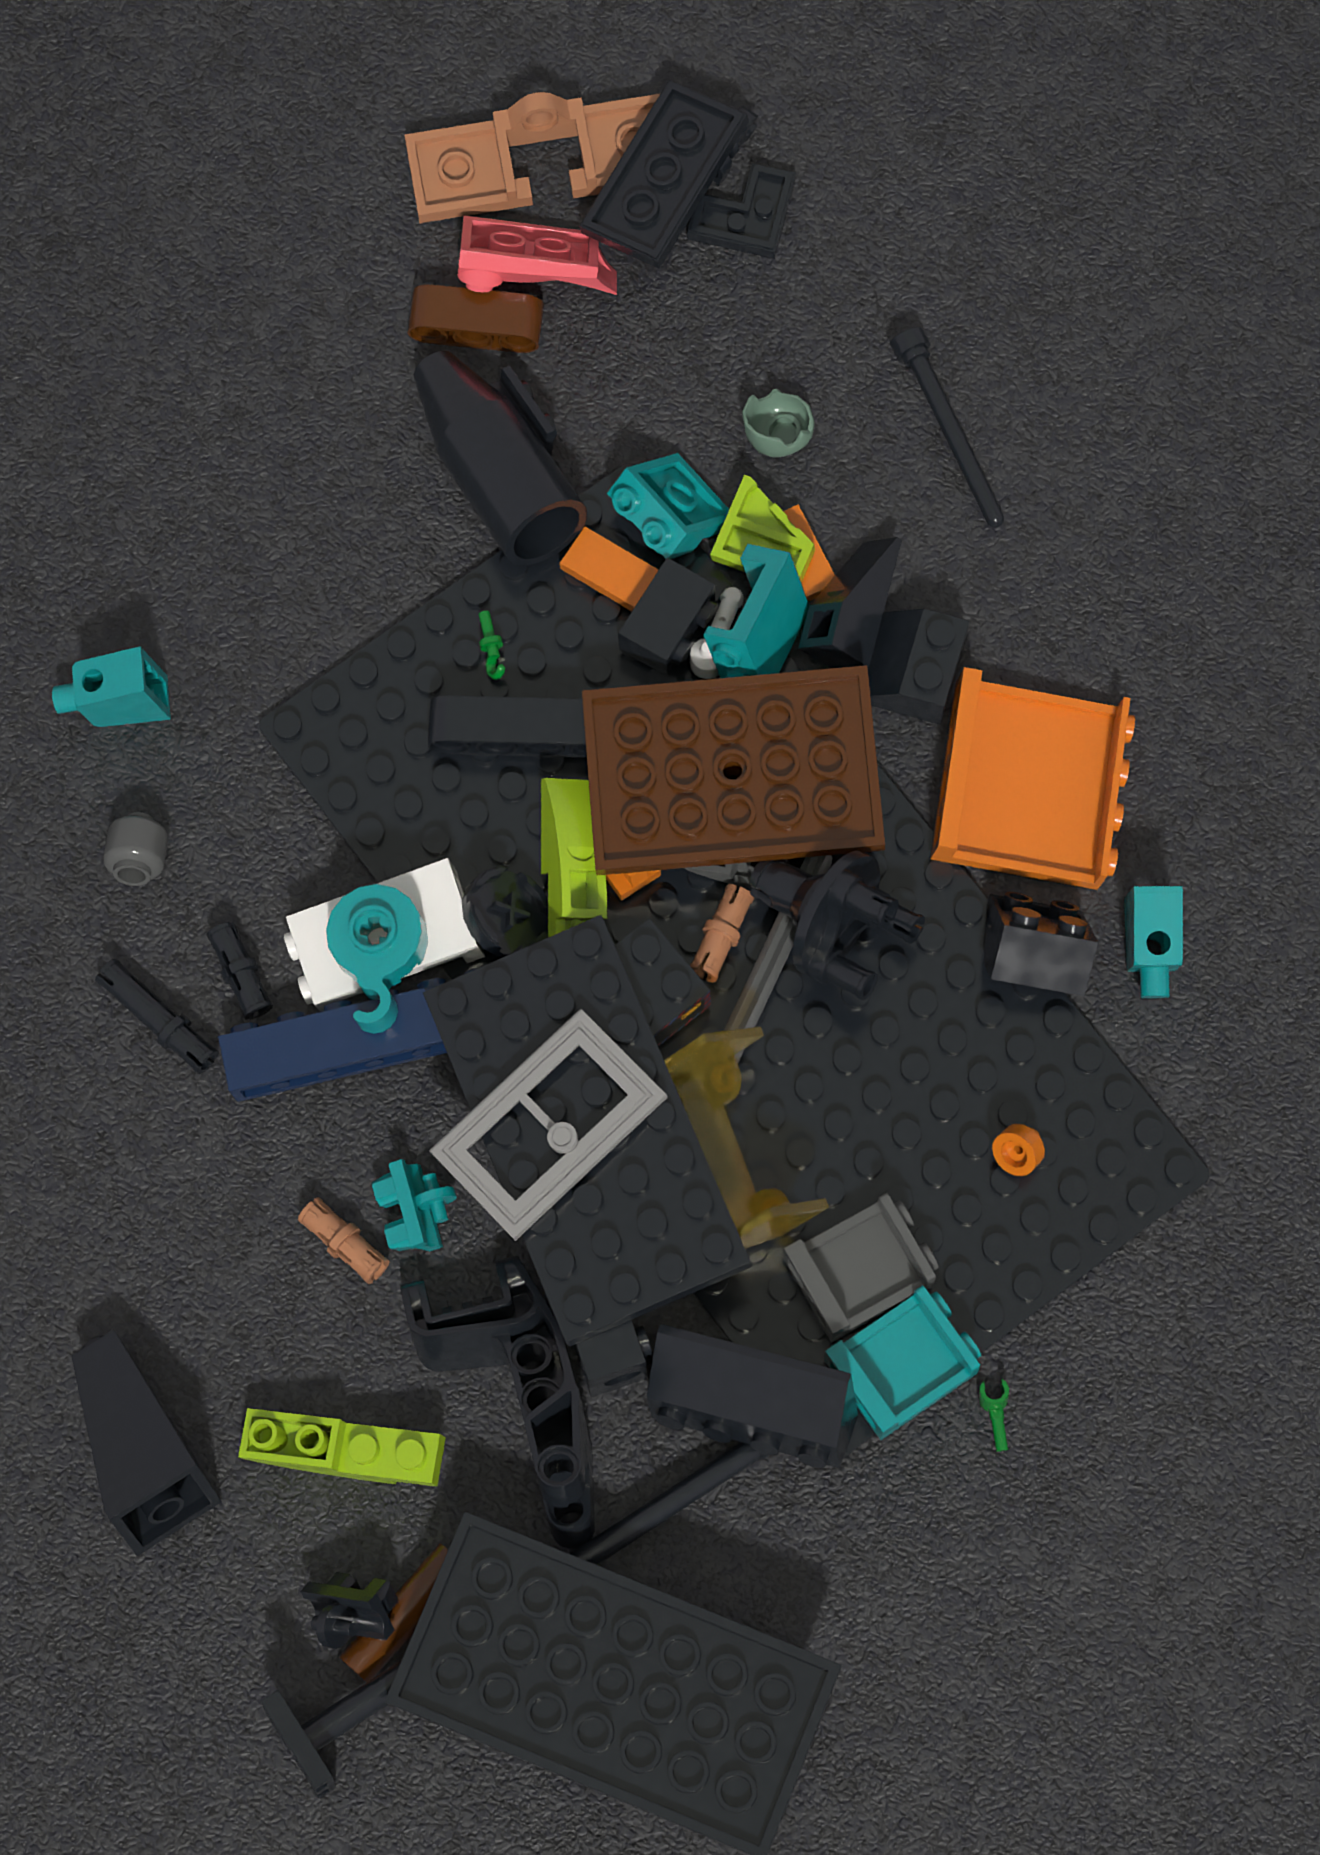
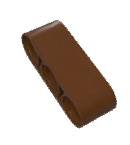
(475, 318)

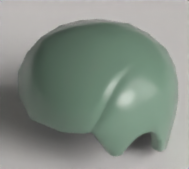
(778, 423)

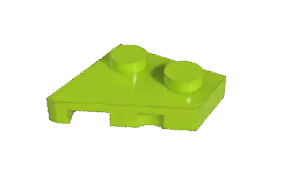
(760, 523)

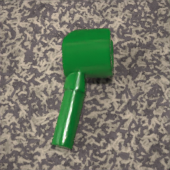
(996, 1413)

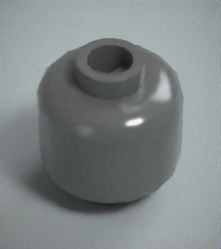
(135, 849)

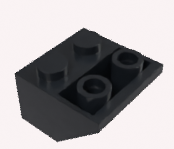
(1038, 943)

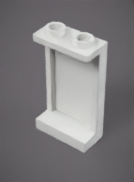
(438, 900)

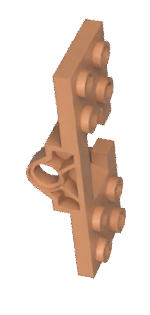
(470, 165)

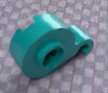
(381, 964)

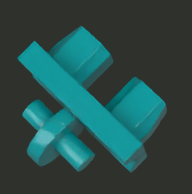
(420, 1202)

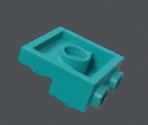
(668, 505)

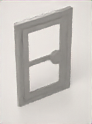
(580, 1156)

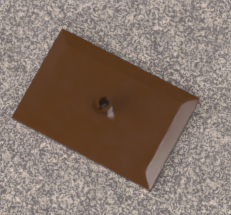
(668, 757)

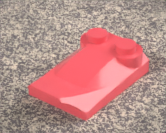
(529, 253)

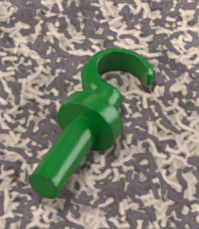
(491, 644)

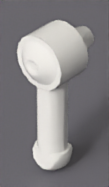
(700, 656)

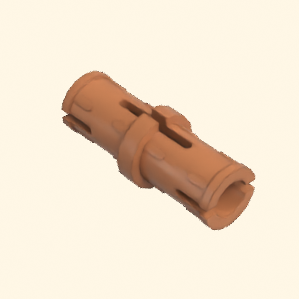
(721, 932)
(343, 1240)

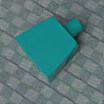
(116, 689)
(1157, 916)

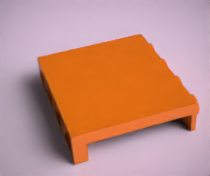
(1032, 783)

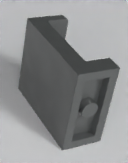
(861, 1267)

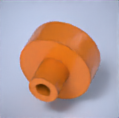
(1018, 1149)

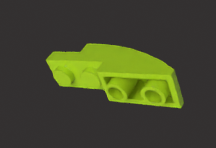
(568, 855)
(341, 1448)

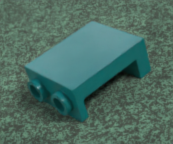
(768, 620)
(905, 1361)

